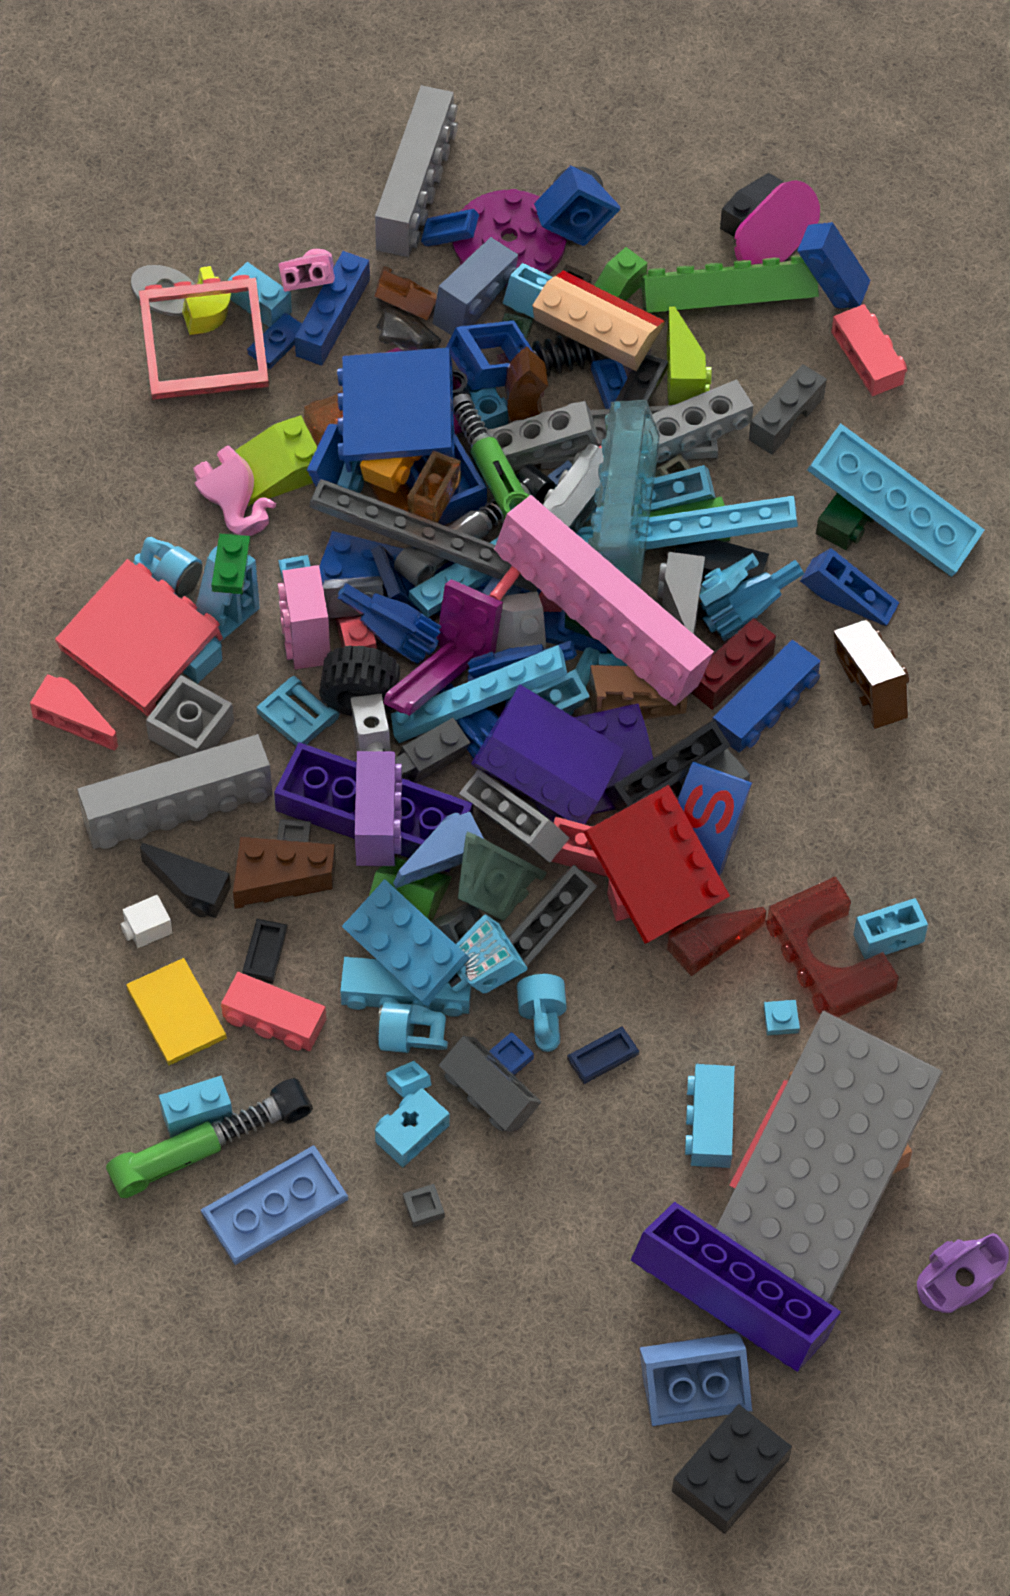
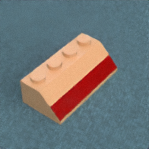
(597, 319)

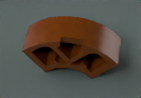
(524, 384)

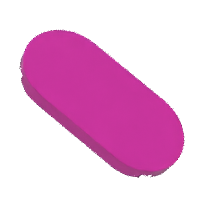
(777, 223)

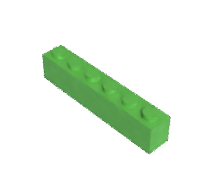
(727, 285)

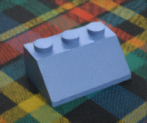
(695, 1378)

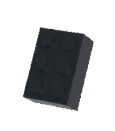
(731, 1468)

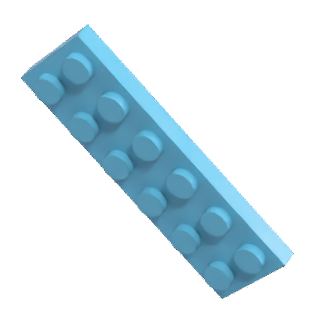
(896, 500)

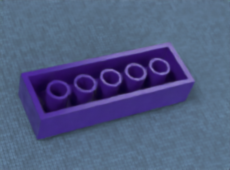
(323, 791)
(735, 1286)

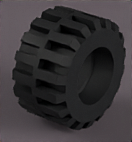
(356, 673)

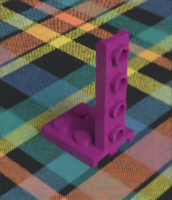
(467, 631)

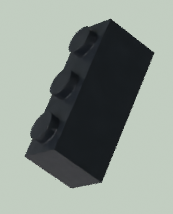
(722, 555)

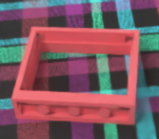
(205, 384)

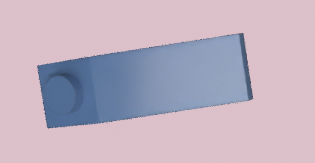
(440, 850)

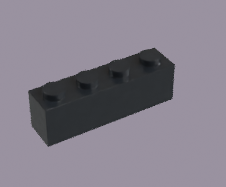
(668, 766)

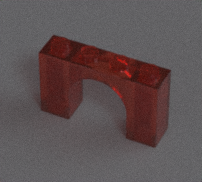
(832, 988)

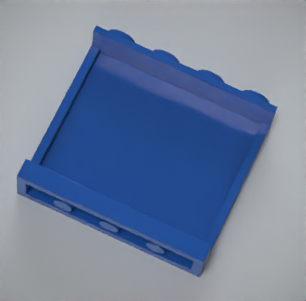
(396, 405)

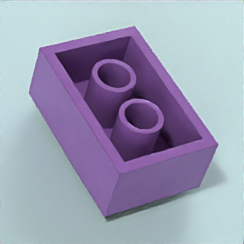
(378, 808)

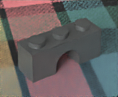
(796, 397)

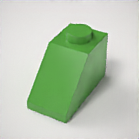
(622, 274)

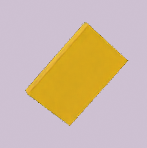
(176, 1011)

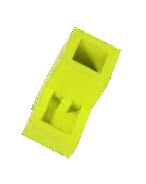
(205, 312)

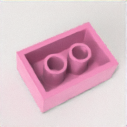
(304, 617)

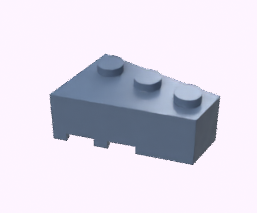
(473, 286)

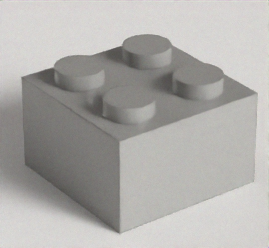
(189, 719)

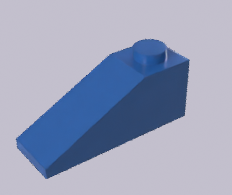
(847, 587)

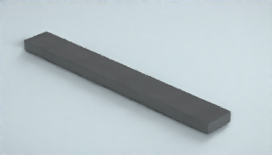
(412, 530)

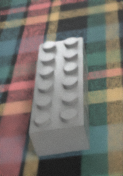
(416, 171)
(175, 792)

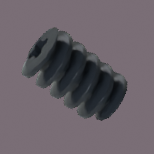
(562, 353)

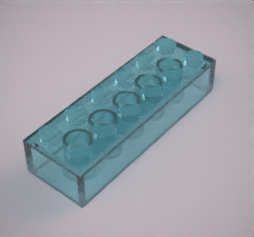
(625, 487)

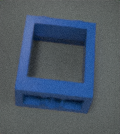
(466, 351)

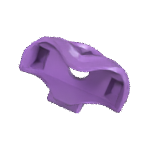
(982, 1257)

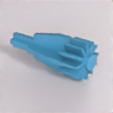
(747, 600)

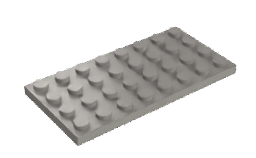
(828, 1153)

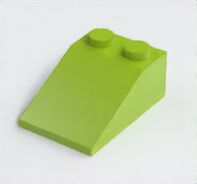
(686, 362)
(279, 458)

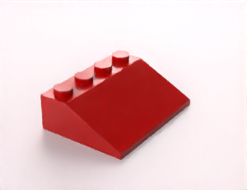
(656, 864)

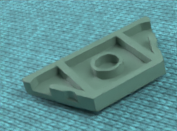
(494, 877)

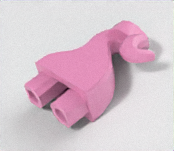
(307, 271)
(231, 489)

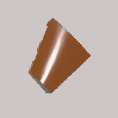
(405, 294)

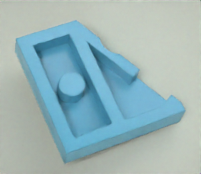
(720, 583)

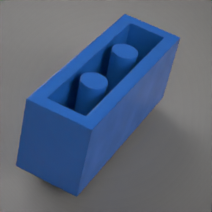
(834, 265)

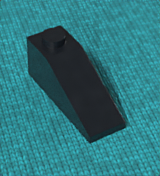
(746, 201)
(193, 883)

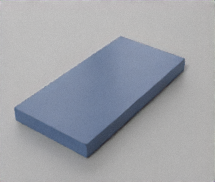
(274, 1204)

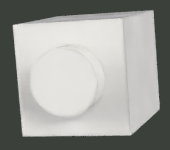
(146, 921)

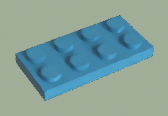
(405, 942)

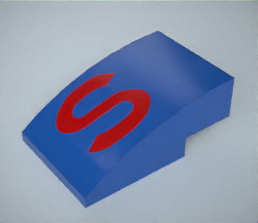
(714, 809)

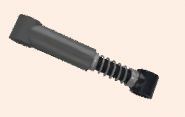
(421, 565)

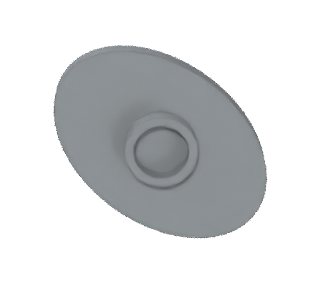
(162, 276)

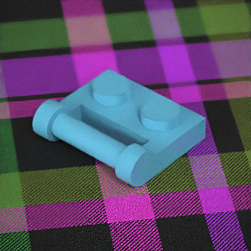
(292, 719)

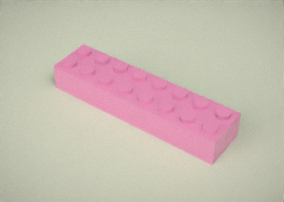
(603, 600)

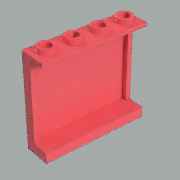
(137, 635)

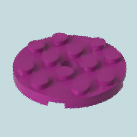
(515, 213)

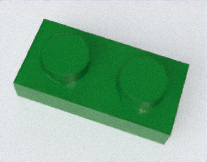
(230, 563)

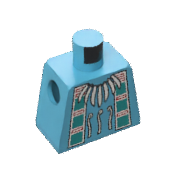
(491, 958)

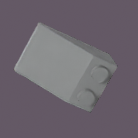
(680, 587)

